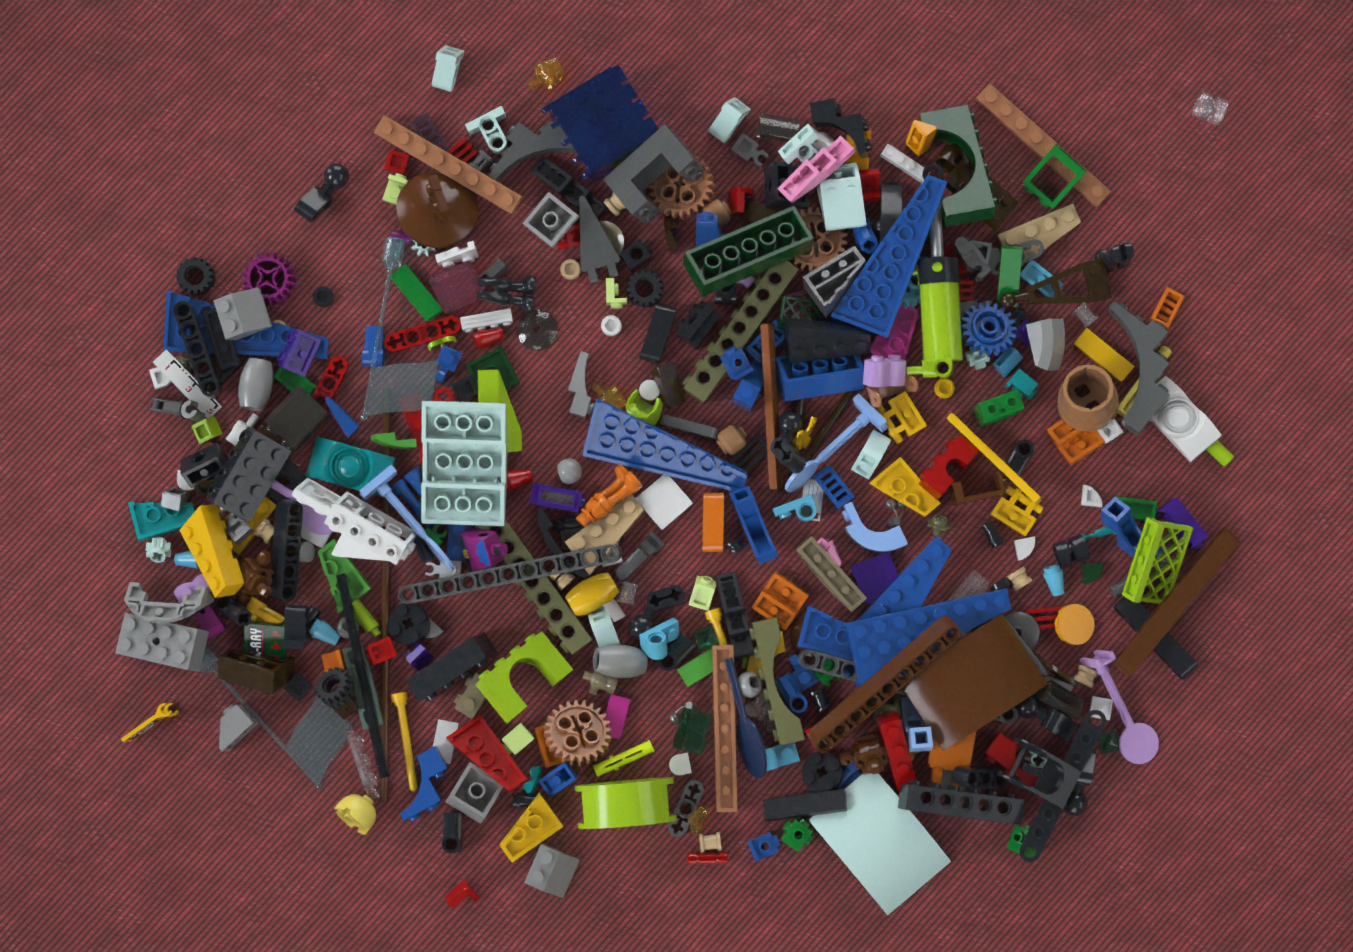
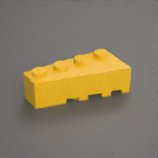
(212, 550)

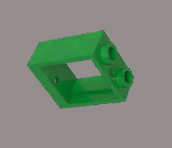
(1066, 159)
(998, 408)

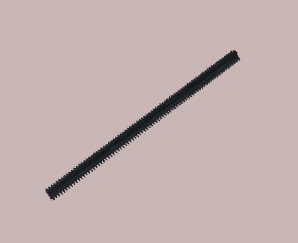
(362, 676)

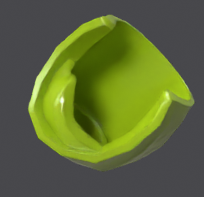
(643, 410)

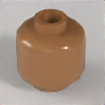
(721, 209)
(731, 440)

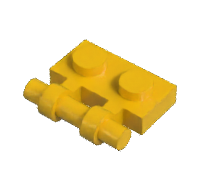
(907, 415)
(1013, 516)

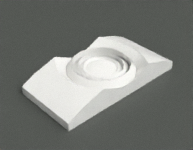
(1184, 423)

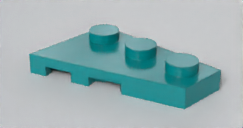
(154, 520)

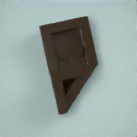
(670, 226)

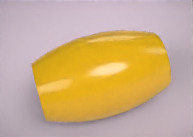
(591, 594)

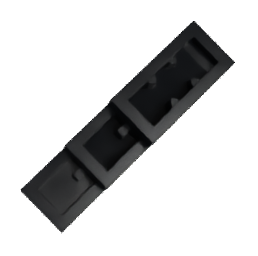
(566, 186)
(735, 615)

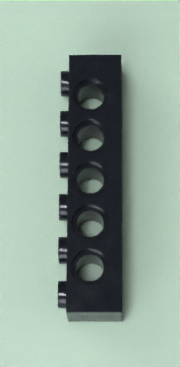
(1011, 806)

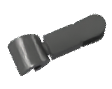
(178, 408)
(649, 546)

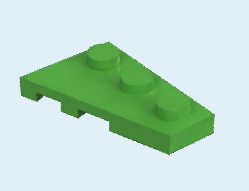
(336, 565)

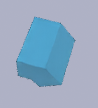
(1007, 361)

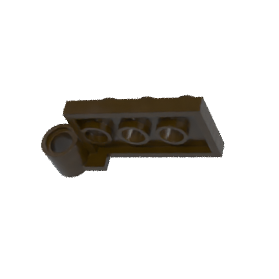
(962, 170)

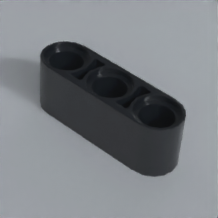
(657, 333)
(978, 777)

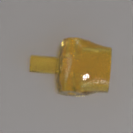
(548, 73)
(611, 395)

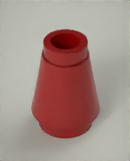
(487, 337)
(518, 478)

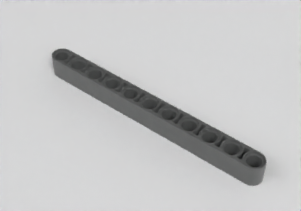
(500, 577)
(838, 671)

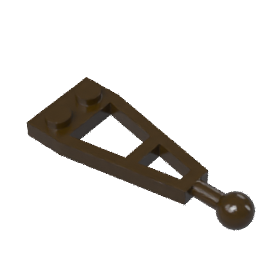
(1095, 279)

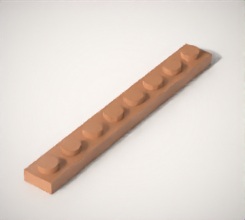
(1038, 142)
(448, 164)
(724, 731)

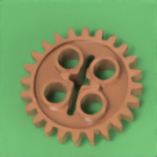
(699, 189)
(832, 238)
(594, 728)

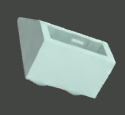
(842, 199)

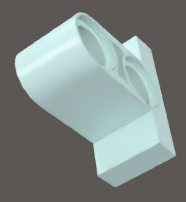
(447, 67)
(728, 119)
(489, 135)
(804, 137)
(871, 454)
(603, 628)

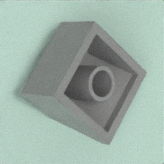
(550, 220)
(242, 313)
(235, 725)
(474, 793)
(552, 870)

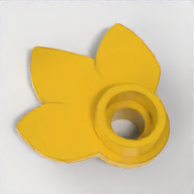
(802, 438)

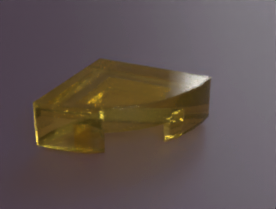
(697, 819)

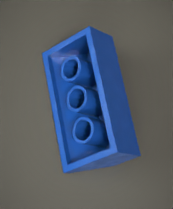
(819, 377)

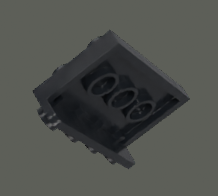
(248, 474)

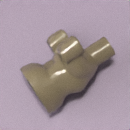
(600, 681)

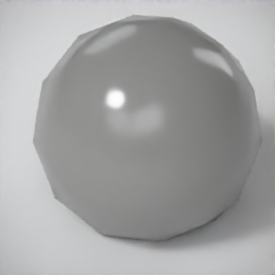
(569, 471)
(749, 684)

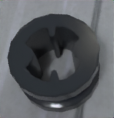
(735, 546)

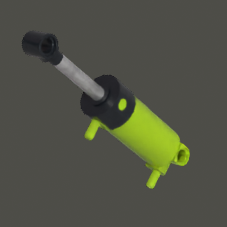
(939, 303)

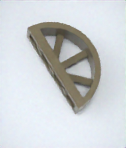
(830, 574)

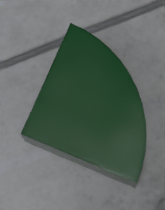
(1091, 572)

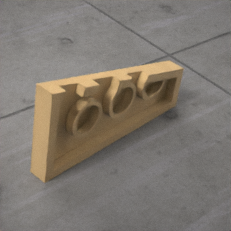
(1045, 229)
(607, 529)

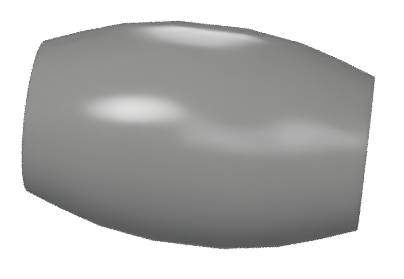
(255, 384)
(620, 661)

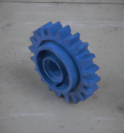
(994, 341)

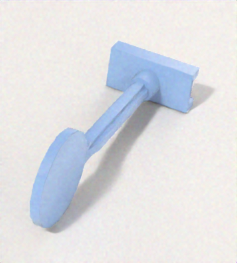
(867, 415)
(380, 484)

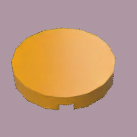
(1074, 624)

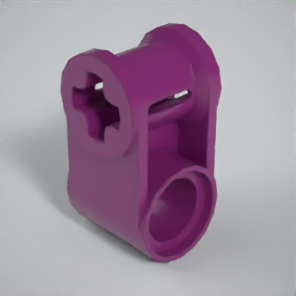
(210, 621)

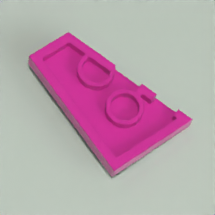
(899, 336)

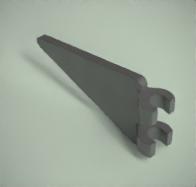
(594, 244)

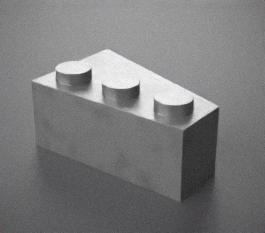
(833, 279)

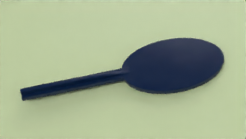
(748, 736)

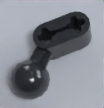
(319, 199)
(789, 425)
(644, 622)
(1051, 719)
(1077, 801)

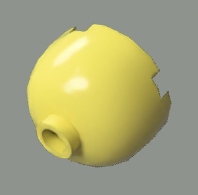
(357, 812)

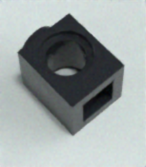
(631, 263)

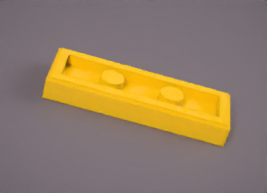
(1103, 355)

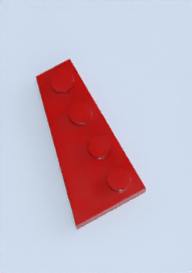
(486, 751)

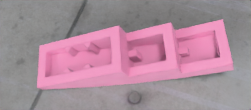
(817, 170)

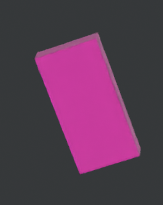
(616, 714)

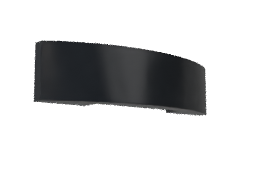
(890, 207)
(546, 525)

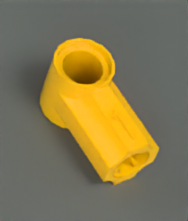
(262, 613)

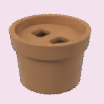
(1074, 410)

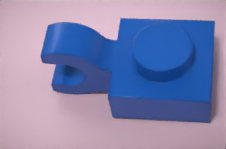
(448, 361)
(802, 676)

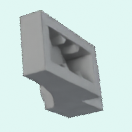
(581, 403)

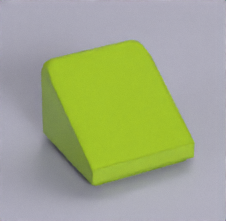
(206, 429)

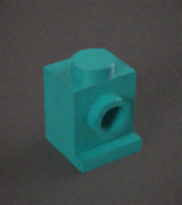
(1024, 384)

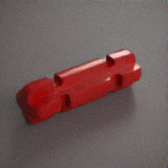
(707, 858)

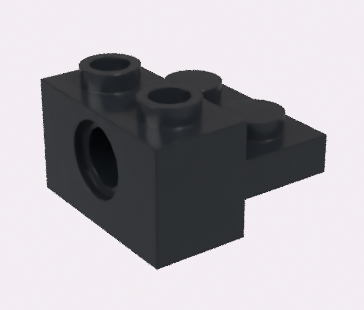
(774, 177)
(692, 332)
(202, 468)

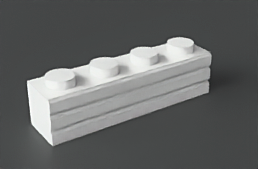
(903, 162)
(488, 319)

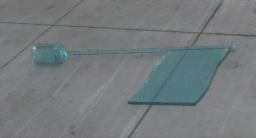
(396, 385)
(315, 737)

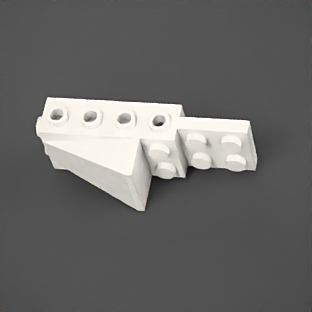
(359, 536)

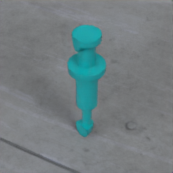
(1099, 533)

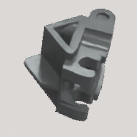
(976, 256)

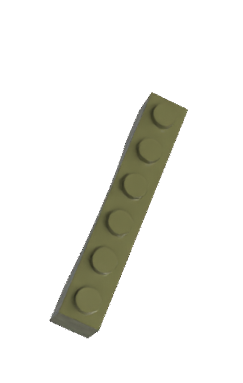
(787, 724)

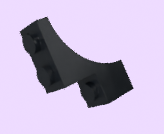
(827, 113)

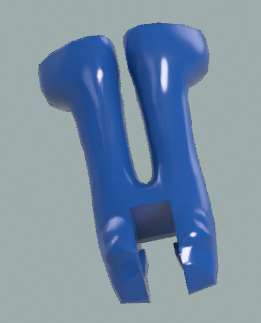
(401, 488)

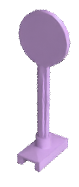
(313, 521)
(1138, 740)

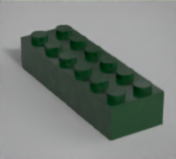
(748, 251)

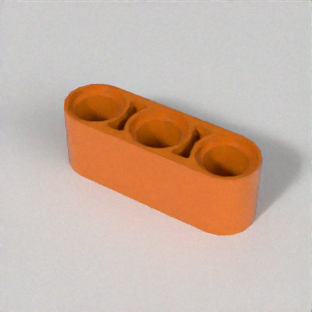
(713, 522)

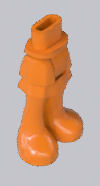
(602, 502)

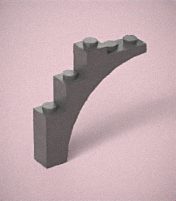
(527, 145)
(1146, 340)

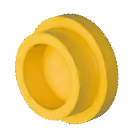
(944, 388)

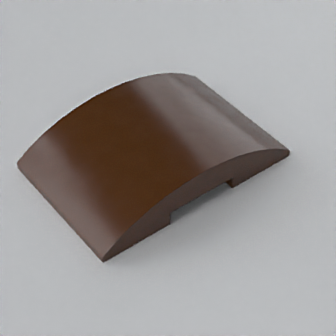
(974, 682)

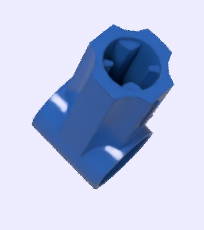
(865, 237)
(367, 352)
(790, 691)

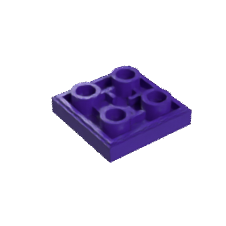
(874, 576)

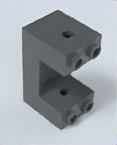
(647, 165)

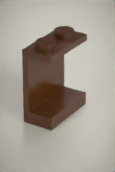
(957, 495)

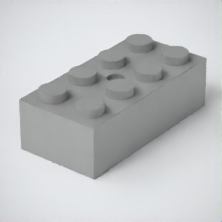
(162, 642)

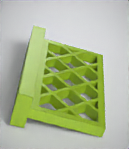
(1145, 559)

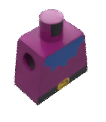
(481, 548)

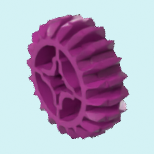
(282, 266)

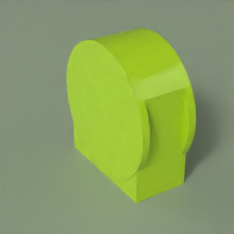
(625, 803)

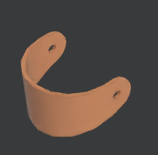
(878, 393)

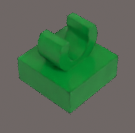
(435, 536)
(825, 678)

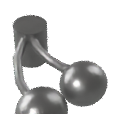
(891, 504)
(674, 718)

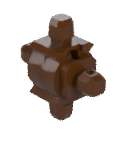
(255, 576)
(867, 754)

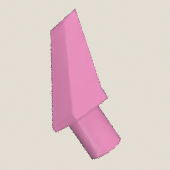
(831, 550)

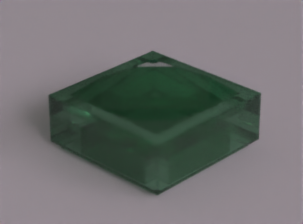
(705, 638)
(1108, 742)

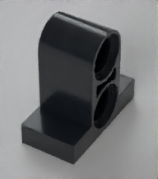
(296, 627)

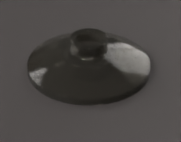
(539, 340)

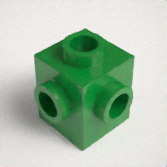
(1016, 840)
(797, 841)

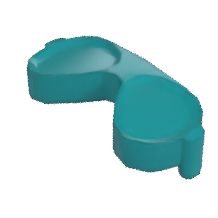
(535, 773)

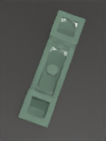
(349, 660)

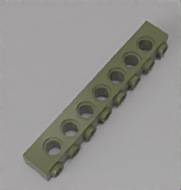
(702, 391)
(580, 637)

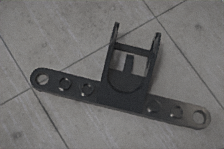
(1054, 781)

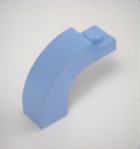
(868, 539)
(916, 733)

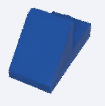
(558, 779)

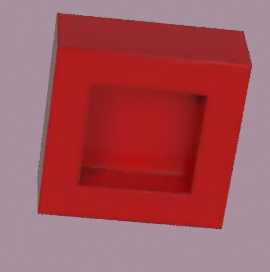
(397, 162)

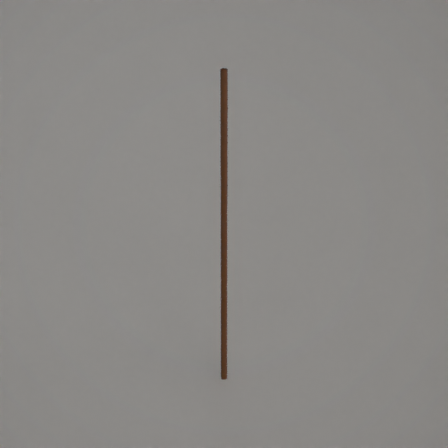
(385, 614)

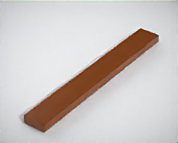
(771, 402)

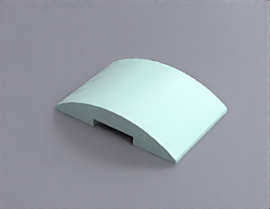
(464, 463)
(881, 842)

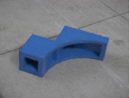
(1120, 520)
(753, 525)
(431, 765)

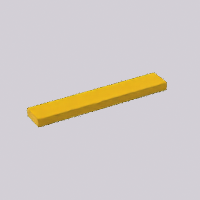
(997, 461)

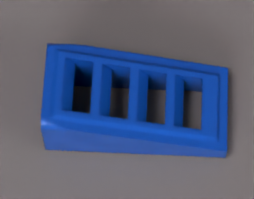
(779, 335)
(345, 421)
(838, 504)

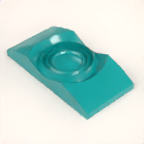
(346, 464)

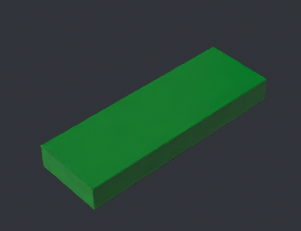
(1009, 271)
(416, 293)

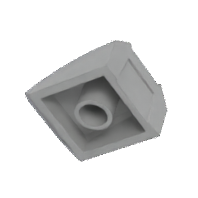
(1047, 343)

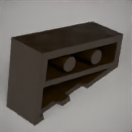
(255, 672)

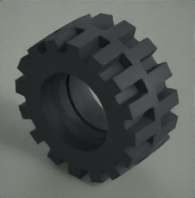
(187, 266)
(642, 276)
(341, 694)

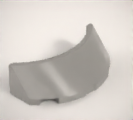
(165, 612)

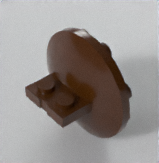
(436, 210)

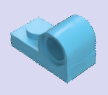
(785, 510)
(655, 640)
(781, 755)

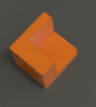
(334, 659)

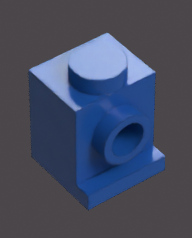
(728, 360)
(755, 846)

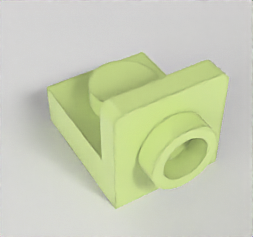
(394, 186)
(611, 292)
(702, 592)

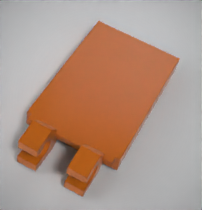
(950, 758)

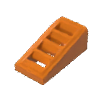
(1161, 318)

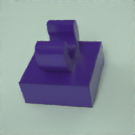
(1022, 334)
(419, 656)

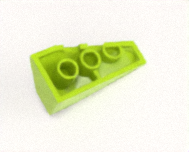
(492, 390)

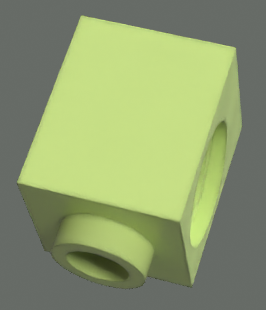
(517, 739)

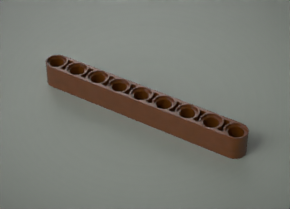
(1176, 602)
(884, 684)

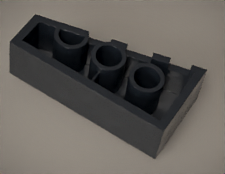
(823, 339)
(451, 666)

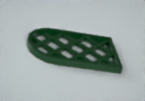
(803, 309)

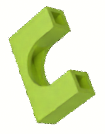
(496, 683)

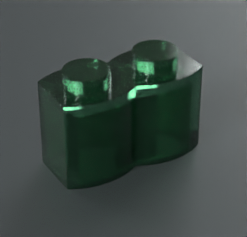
(692, 731)

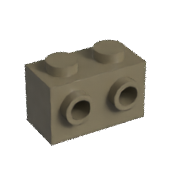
(472, 699)

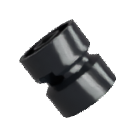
(1070, 551)

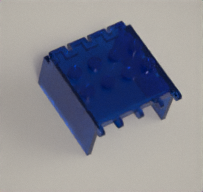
(602, 122)

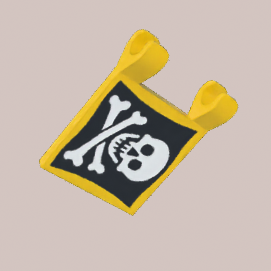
(159, 715)

